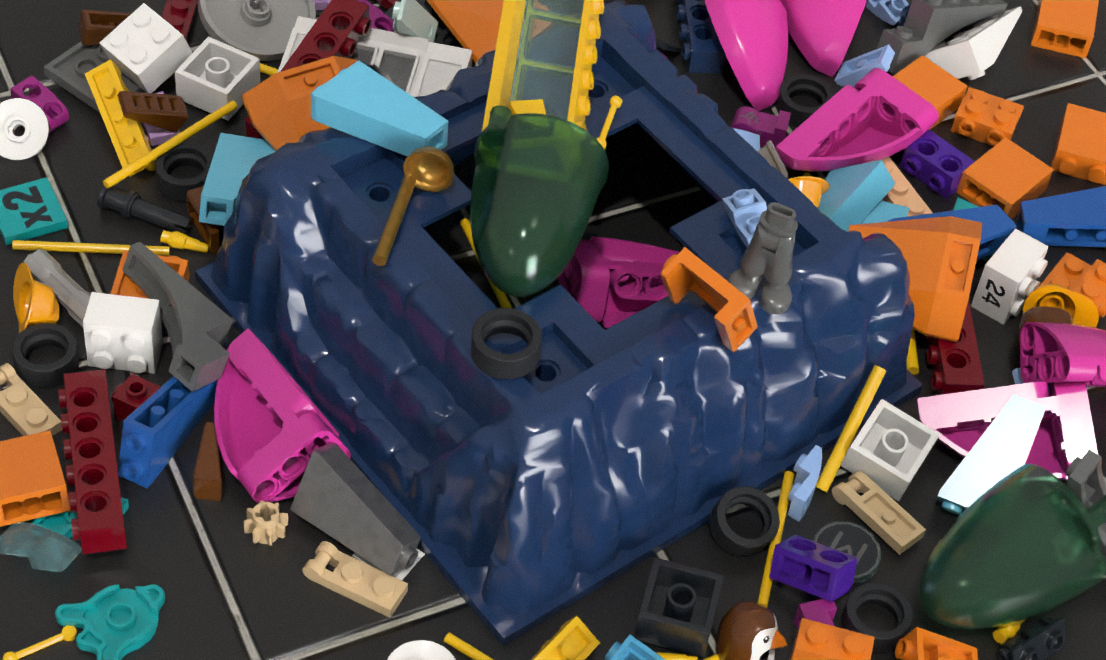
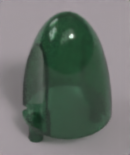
(532, 197)
(1014, 553)

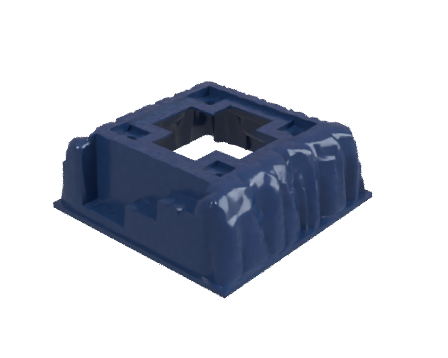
(617, 432)

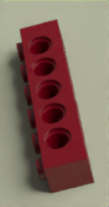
(331, 35)
(956, 363)
(94, 462)

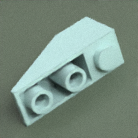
(414, 20)

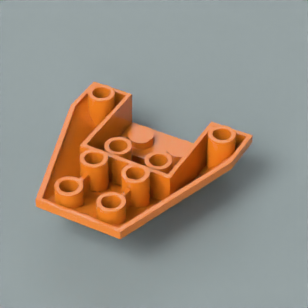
(471, 22)
(283, 101)
(940, 265)

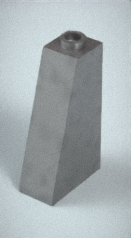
(354, 512)

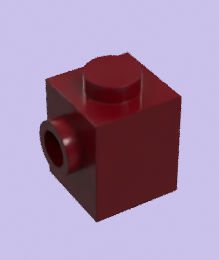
(131, 395)

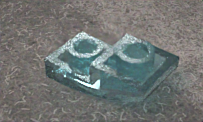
(42, 546)

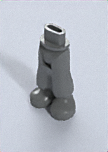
(771, 255)

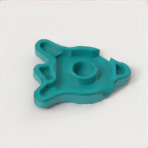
(114, 620)

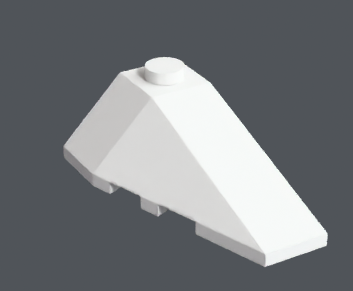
(975, 48)

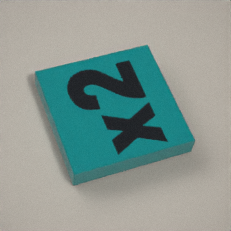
(30, 211)

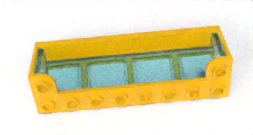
(546, 54)

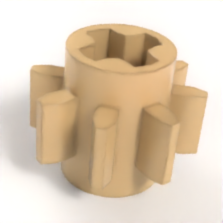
(265, 523)

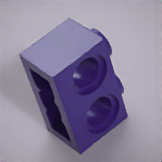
(935, 163)
(813, 567)

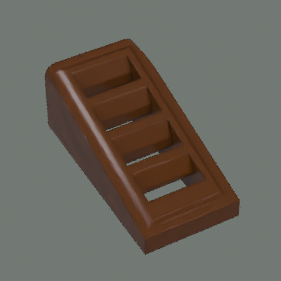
(98, 24)
(154, 109)
(209, 232)
(207, 472)

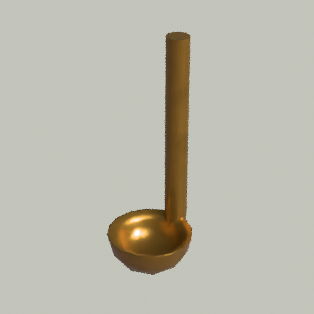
(425, 169)

